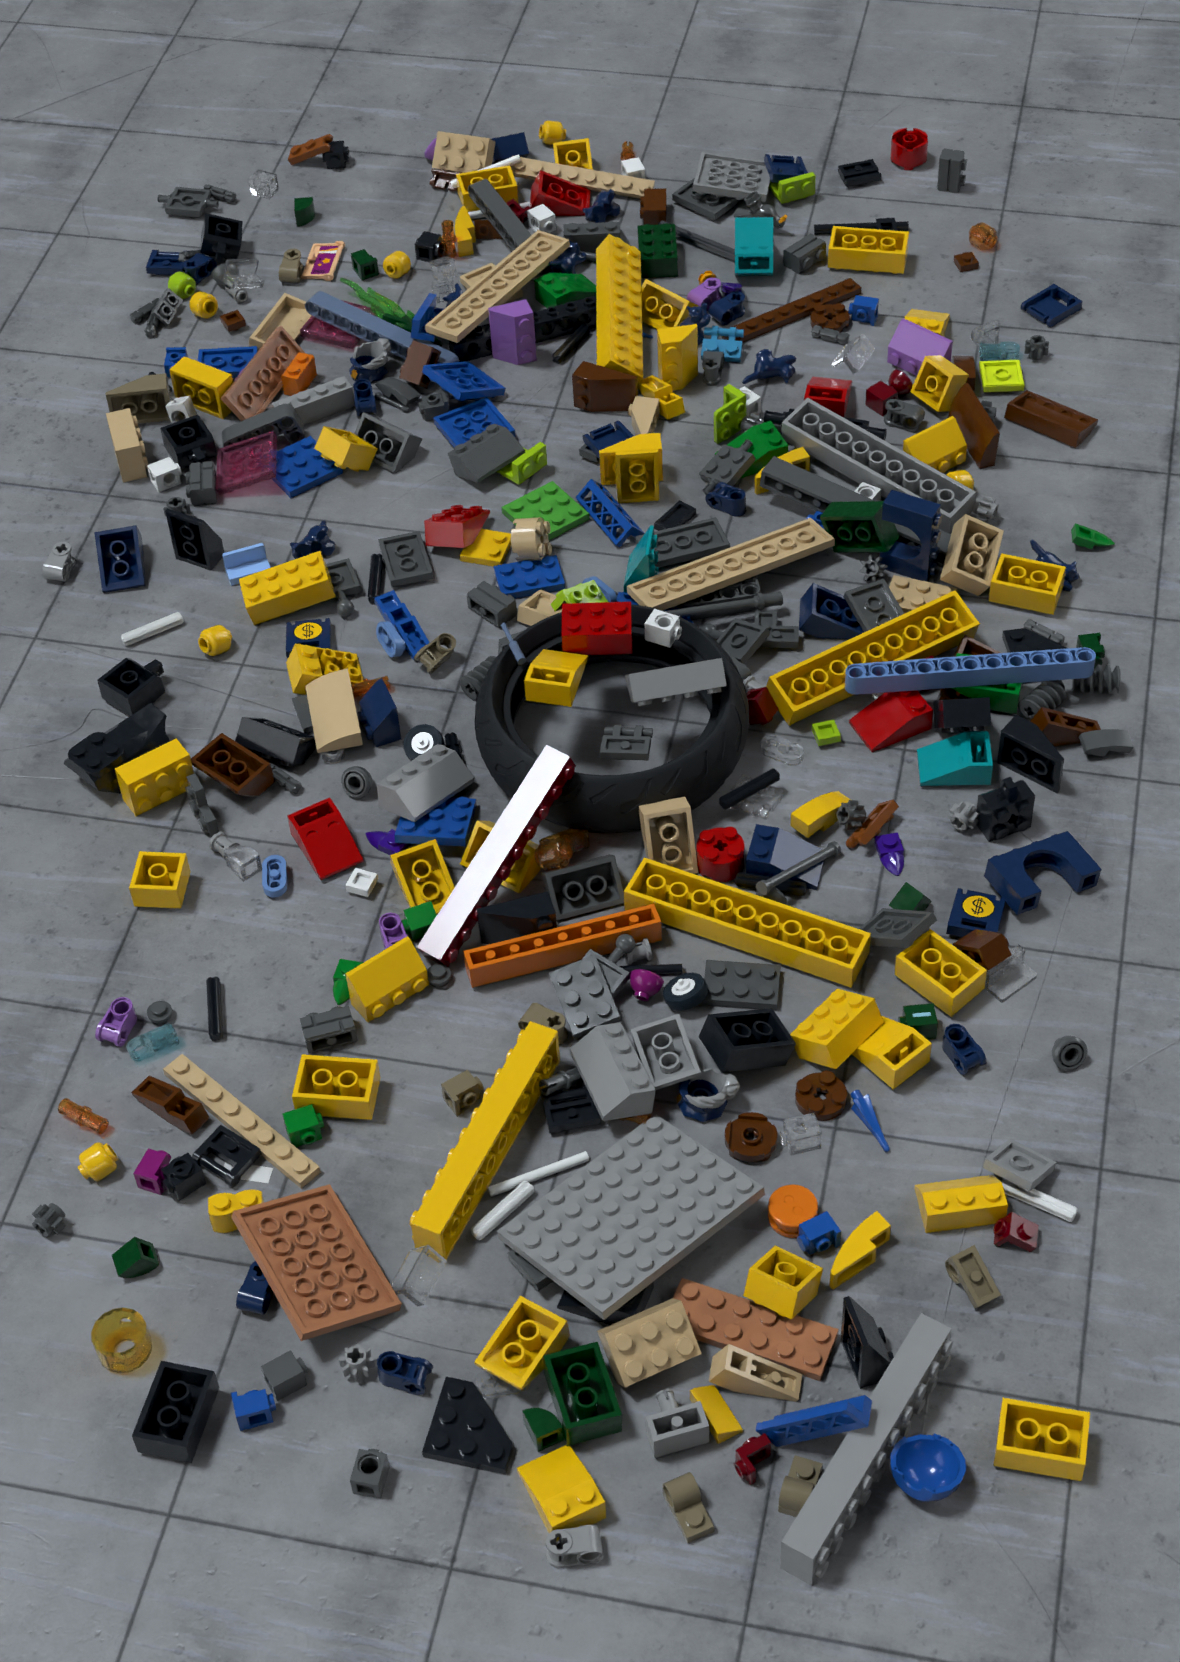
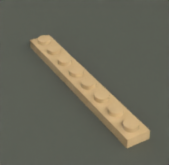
(586, 178)
(242, 1120)

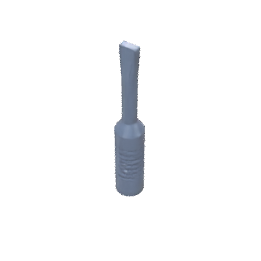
(517, 652)

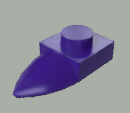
(730, 287)
(386, 842)
(890, 852)

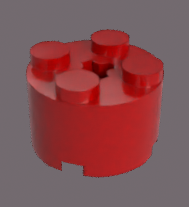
(909, 148)
(720, 854)

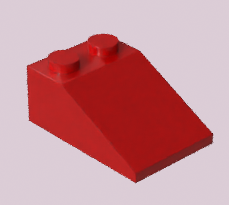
(559, 195)
(892, 719)

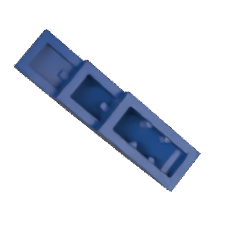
(405, 624)

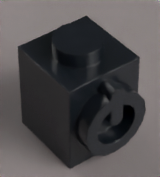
(336, 156)
(429, 247)
(182, 1176)

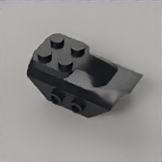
(102, 752)

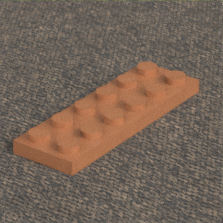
(262, 376)
(733, 1320)

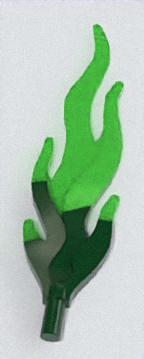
(385, 308)

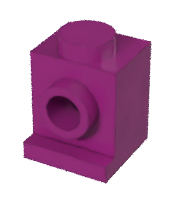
(149, 1173)

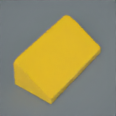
(718, 1414)

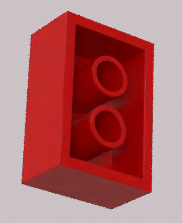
(597, 628)

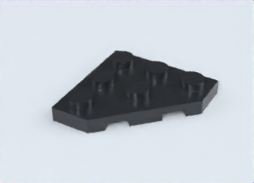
(1025, 640)
(467, 1430)

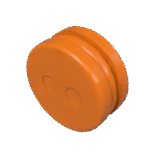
(789, 1208)

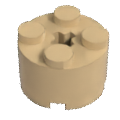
(531, 539)

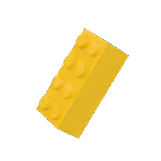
(868, 249)
(287, 588)

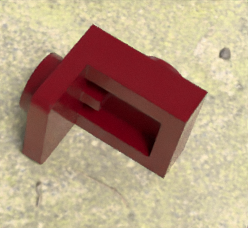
(520, 212)
(1016, 1231)
(749, 1454)

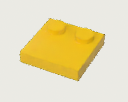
(488, 548)

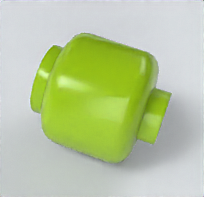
(182, 285)

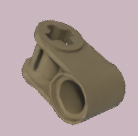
(291, 267)
(433, 654)
(541, 1015)

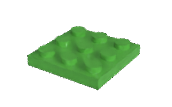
(550, 504)

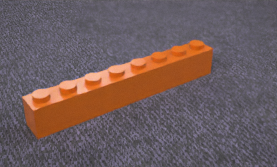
(559, 945)

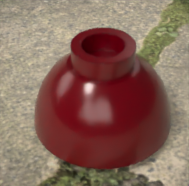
(900, 382)

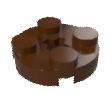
(822, 313)
(823, 1083)
(754, 1150)

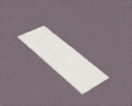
(254, 1173)

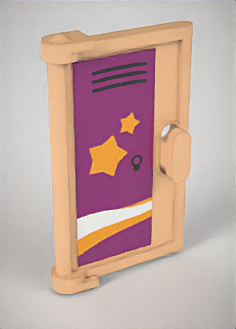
(323, 260)

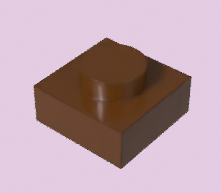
(966, 262)
(233, 320)

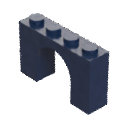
(924, 520)
(1057, 852)

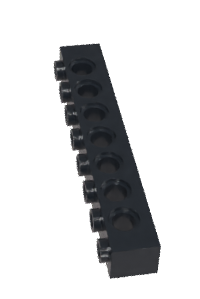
(548, 324)

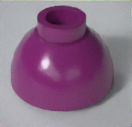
(645, 983)

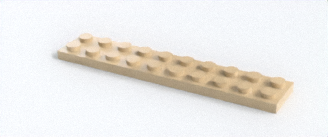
(497, 286)
(731, 565)

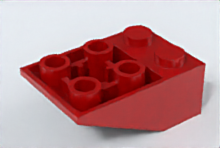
(829, 393)
(455, 526)
(324, 838)

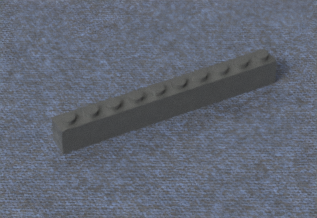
(819, 492)

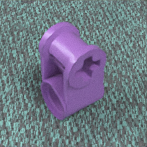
(706, 292)
(391, 929)
(117, 1022)

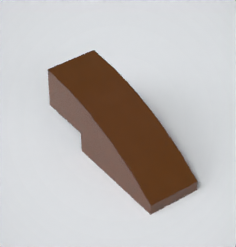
(967, 364)
(171, 1104)

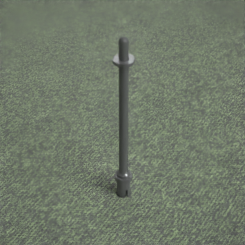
(759, 601)

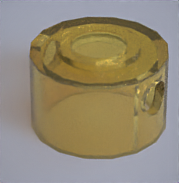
(111, 1330)

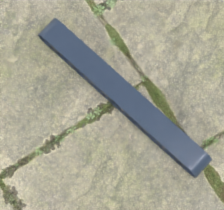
(367, 325)

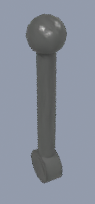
(405, 409)

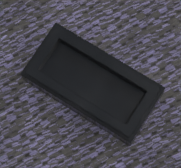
(675, 516)

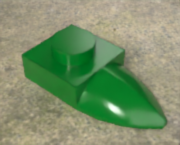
(1088, 537)
(340, 986)

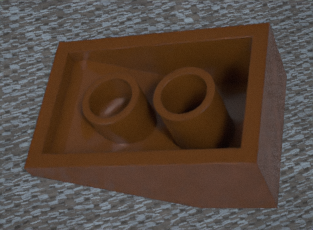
(603, 388)

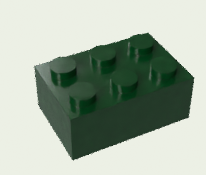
(658, 250)
(859, 527)
(582, 1393)

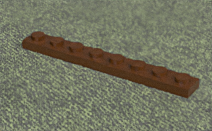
(796, 310)

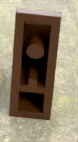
(1062, 727)

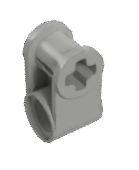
(59, 563)
(577, 1546)

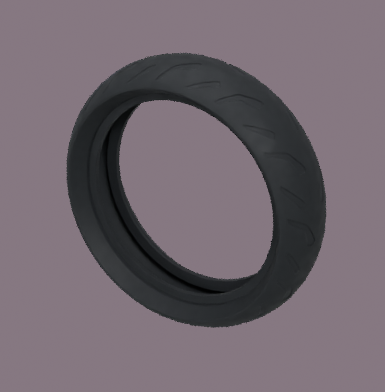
(613, 801)

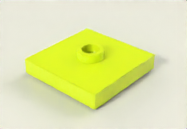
(1001, 376)

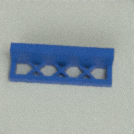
(424, 315)
(620, 517)
(817, 1421)

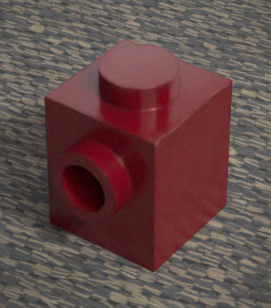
(878, 395)
(761, 706)

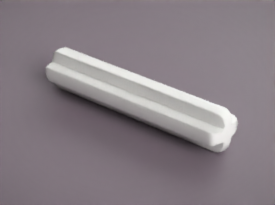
(152, 629)
(1041, 1201)
(502, 1210)

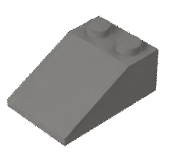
(665, 1051)

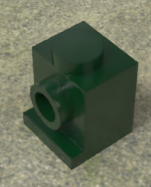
(364, 264)
(1093, 642)

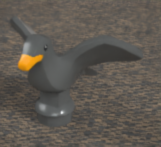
(759, 209)

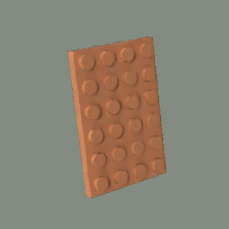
(316, 1262)

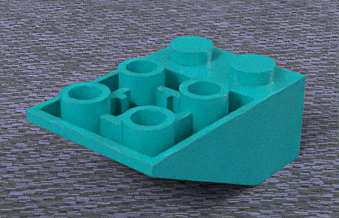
(754, 246)
(643, 559)
(957, 760)

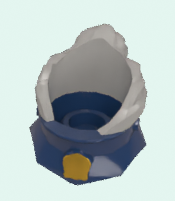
(369, 360)
(707, 1094)

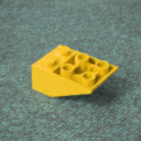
(311, 662)
(554, 677)
(894, 1052)

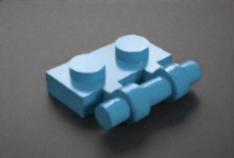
(731, 348)

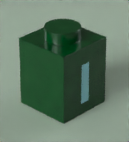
(921, 1018)

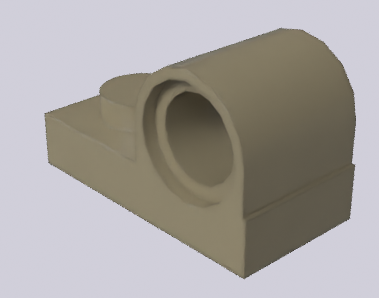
(972, 1273)
(798, 1485)
(686, 1506)

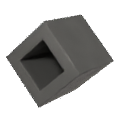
(284, 1375)

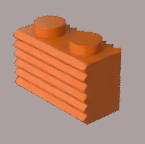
(299, 374)

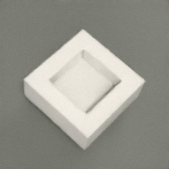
(361, 882)

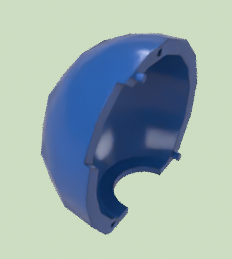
(927, 1466)

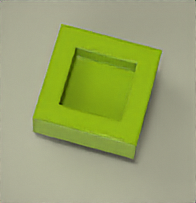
(826, 732)

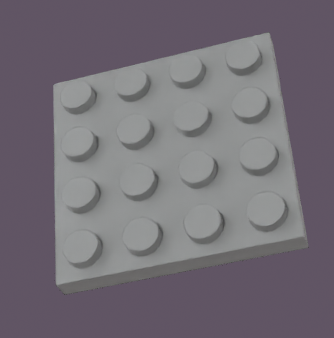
(731, 176)

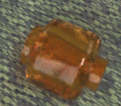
(983, 236)
(553, 854)

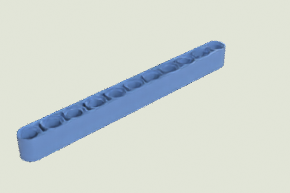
(969, 670)

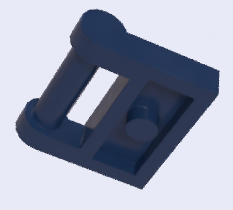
(164, 263)

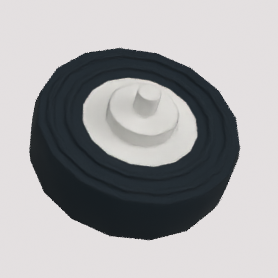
(421, 739)
(685, 991)

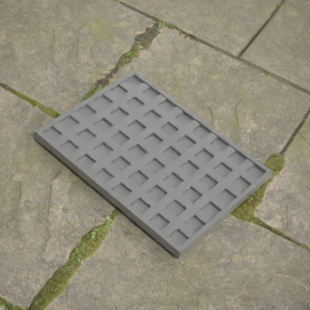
(630, 1215)

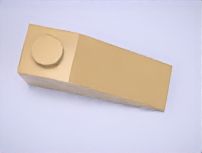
(644, 414)
(753, 1375)

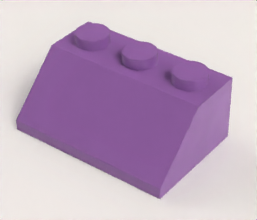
(513, 332)
(913, 343)

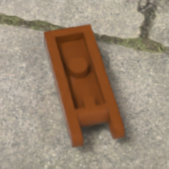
(310, 149)
(874, 821)

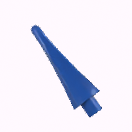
(864, 1110)

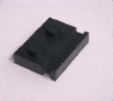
(859, 173)

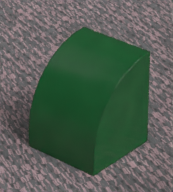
(304, 210)
(910, 899)
(135, 1258)
(543, 1427)

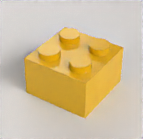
(938, 382)
(345, 449)
(160, 879)
(783, 1282)

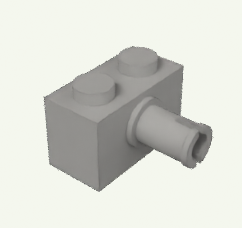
(676, 1426)

